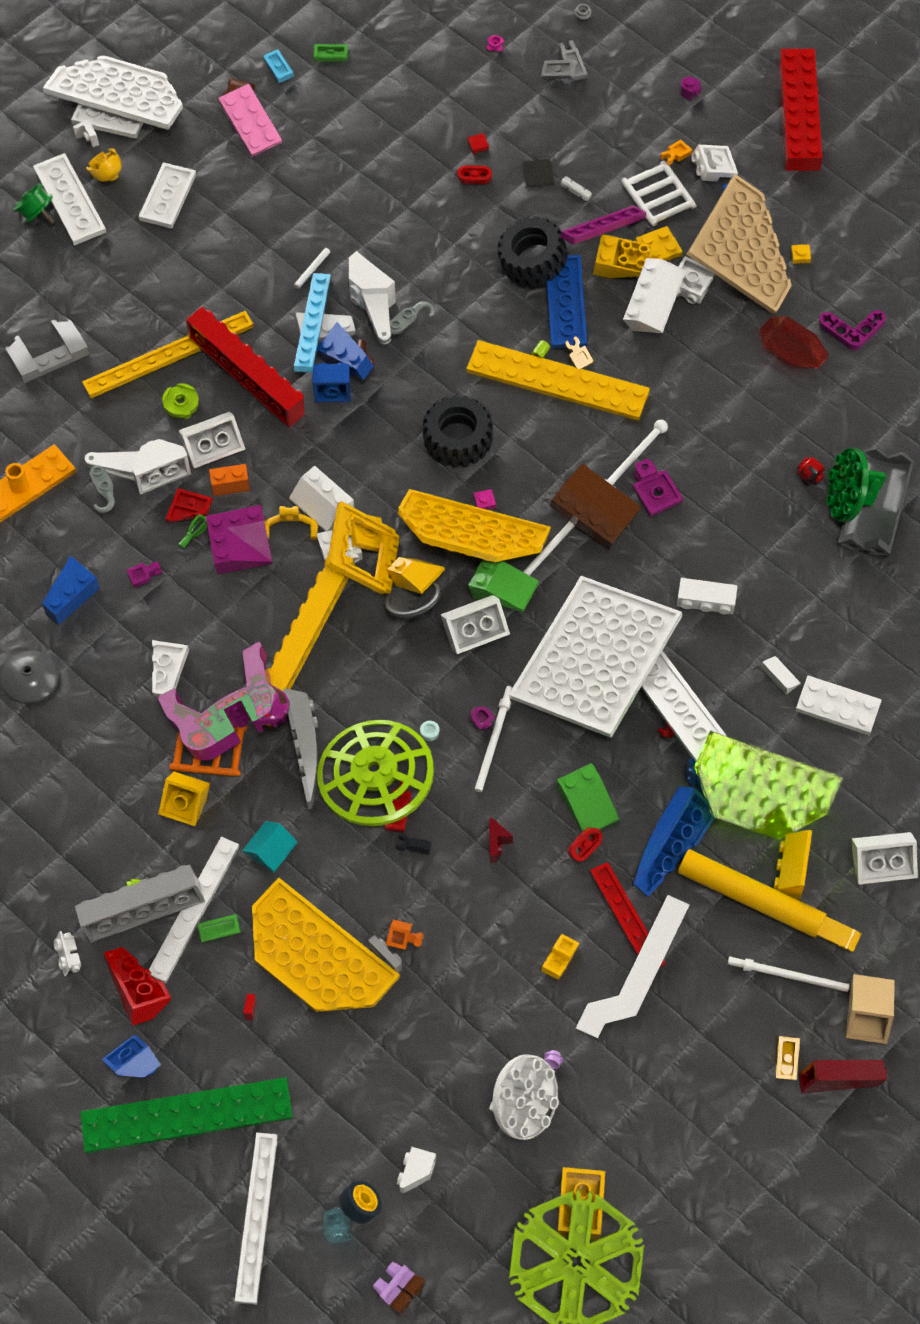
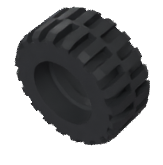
(537, 268)
(457, 450)

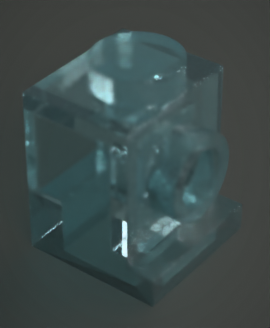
(336, 1225)

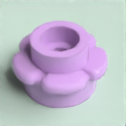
(553, 1058)

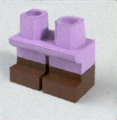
(401, 1289)

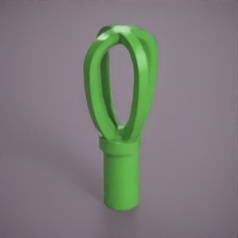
(189, 535)

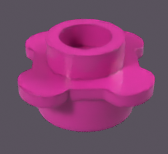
(495, 43)

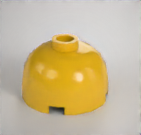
(105, 166)

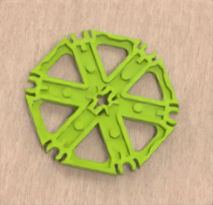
(558, 1269)

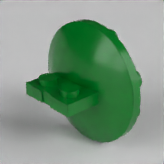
(852, 485)

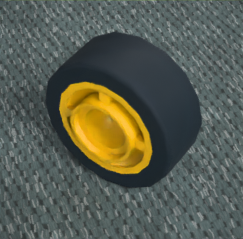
(360, 1202)

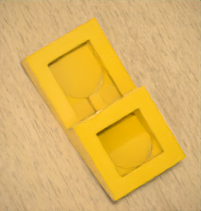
(560, 956)

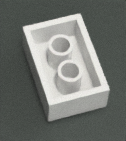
(475, 624)

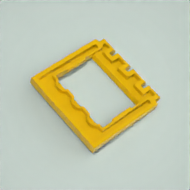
(339, 545)

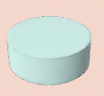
(429, 730)

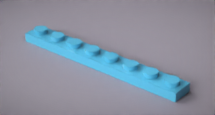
(312, 322)

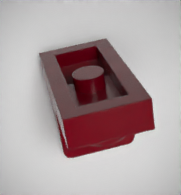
(497, 836)

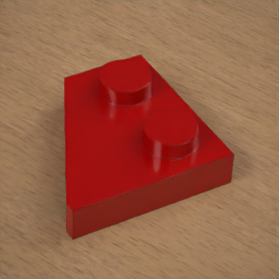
(188, 505)

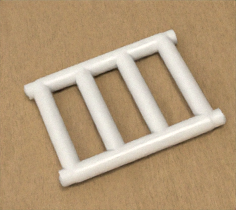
(672, 178)

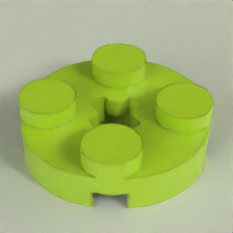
(180, 410)

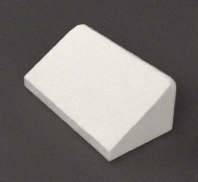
(780, 674)

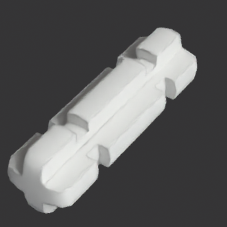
(576, 188)

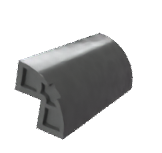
(877, 524)

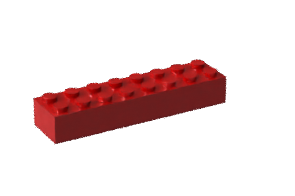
(800, 110)
(246, 366)

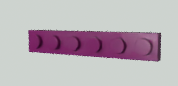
(603, 224)

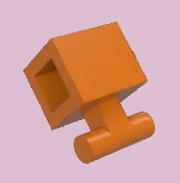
(401, 934)

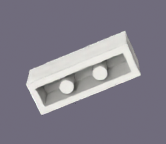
(707, 596)

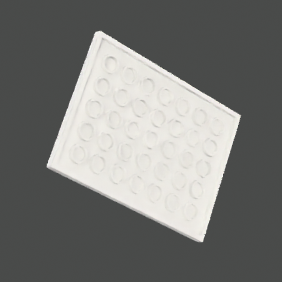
(595, 656)

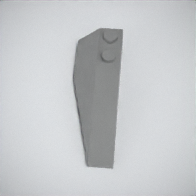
(304, 739)

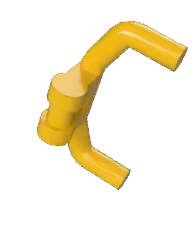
(292, 514)

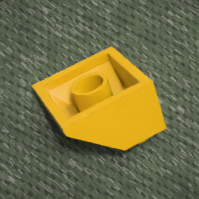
(414, 574)

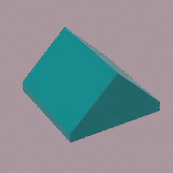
(270, 845)

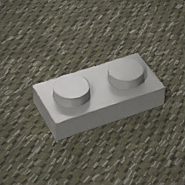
(559, 69)
(379, 947)

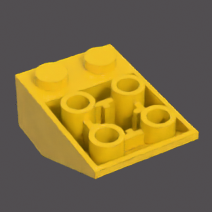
(620, 257)

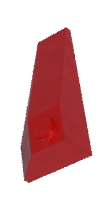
(138, 990)

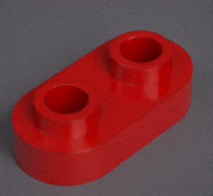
(475, 174)
(584, 845)

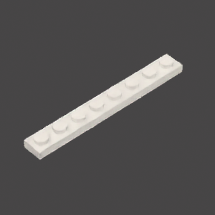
(189, 918)
(256, 1219)

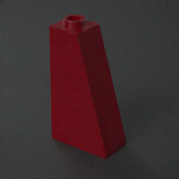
(841, 1075)

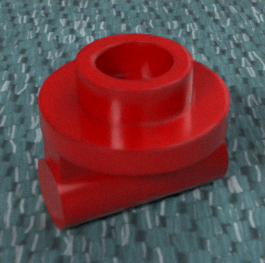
(667, 731)

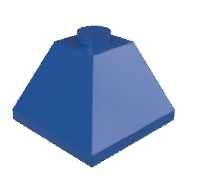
(132, 1059)

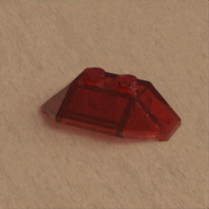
(793, 342)

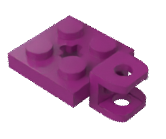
(648, 481)

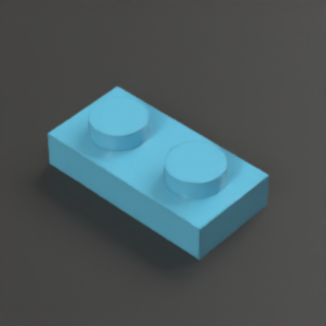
(278, 66)

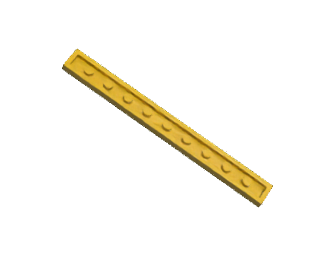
(156, 359)

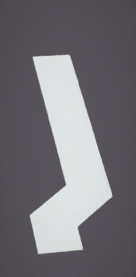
(641, 975)

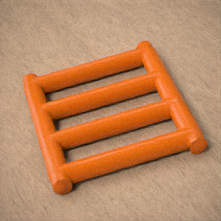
(214, 768)

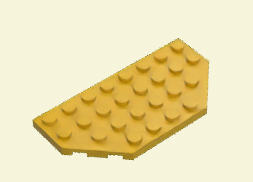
(470, 528)
(315, 954)

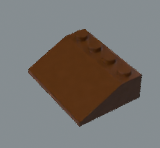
(595, 506)

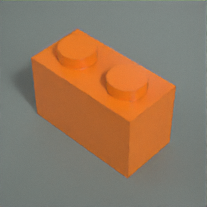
(229, 480)

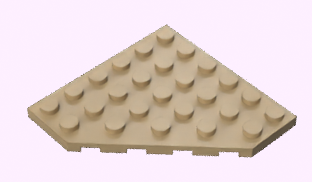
(742, 247)

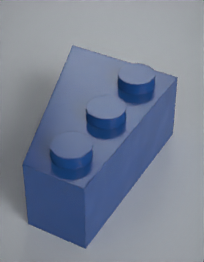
(69, 591)

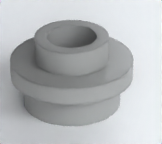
(582, 12)

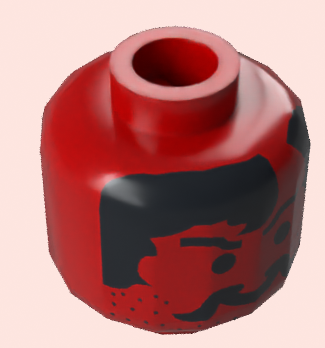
(811, 470)

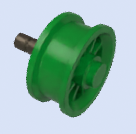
(33, 203)

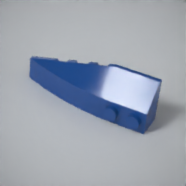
(675, 833)

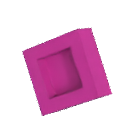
(485, 499)

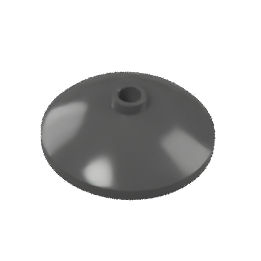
(410, 604)
(30, 686)

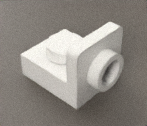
(85, 130)

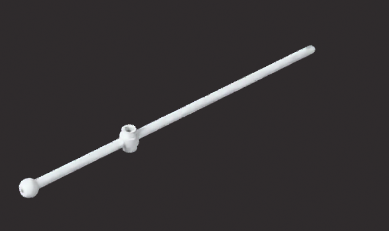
(659, 428)

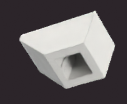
(417, 1170)

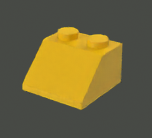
(183, 798)

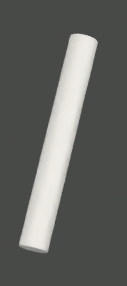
(312, 268)

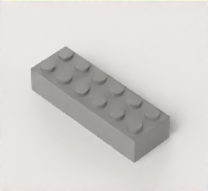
(139, 903)

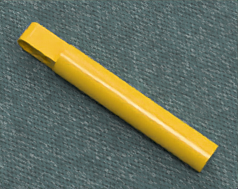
(767, 900)

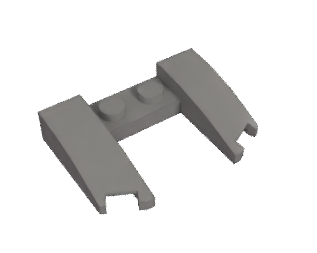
(72, 350)

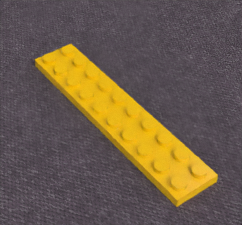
(558, 380)

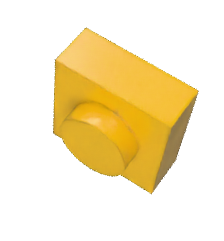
(800, 254)

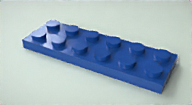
(567, 305)

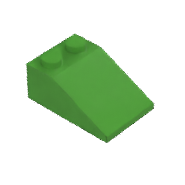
(504, 582)
(587, 798)

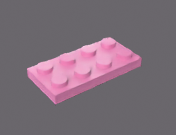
(250, 120)

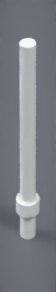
(504, 706)
(749, 965)

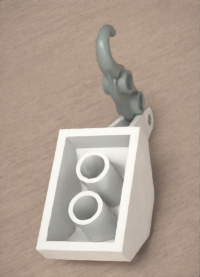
(376, 294)
(150, 468)

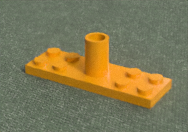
(32, 479)

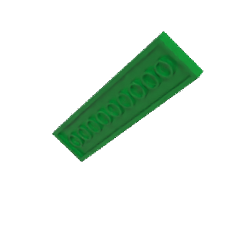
(186, 1115)

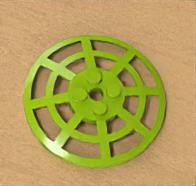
(375, 780)

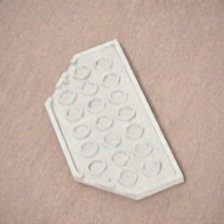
(118, 89)

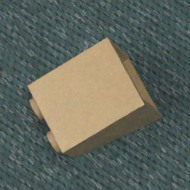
(870, 1009)

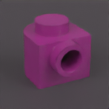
(690, 87)
(481, 717)

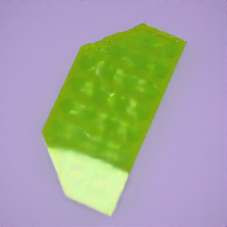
(762, 787)

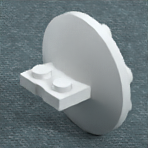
(523, 1097)

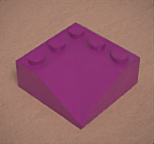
(239, 539)

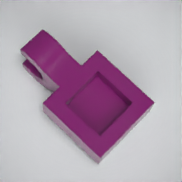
(141, 574)

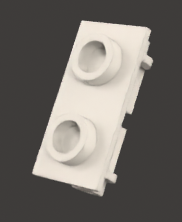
(64, 945)

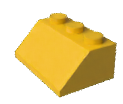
(793, 863)

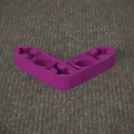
(855, 334)

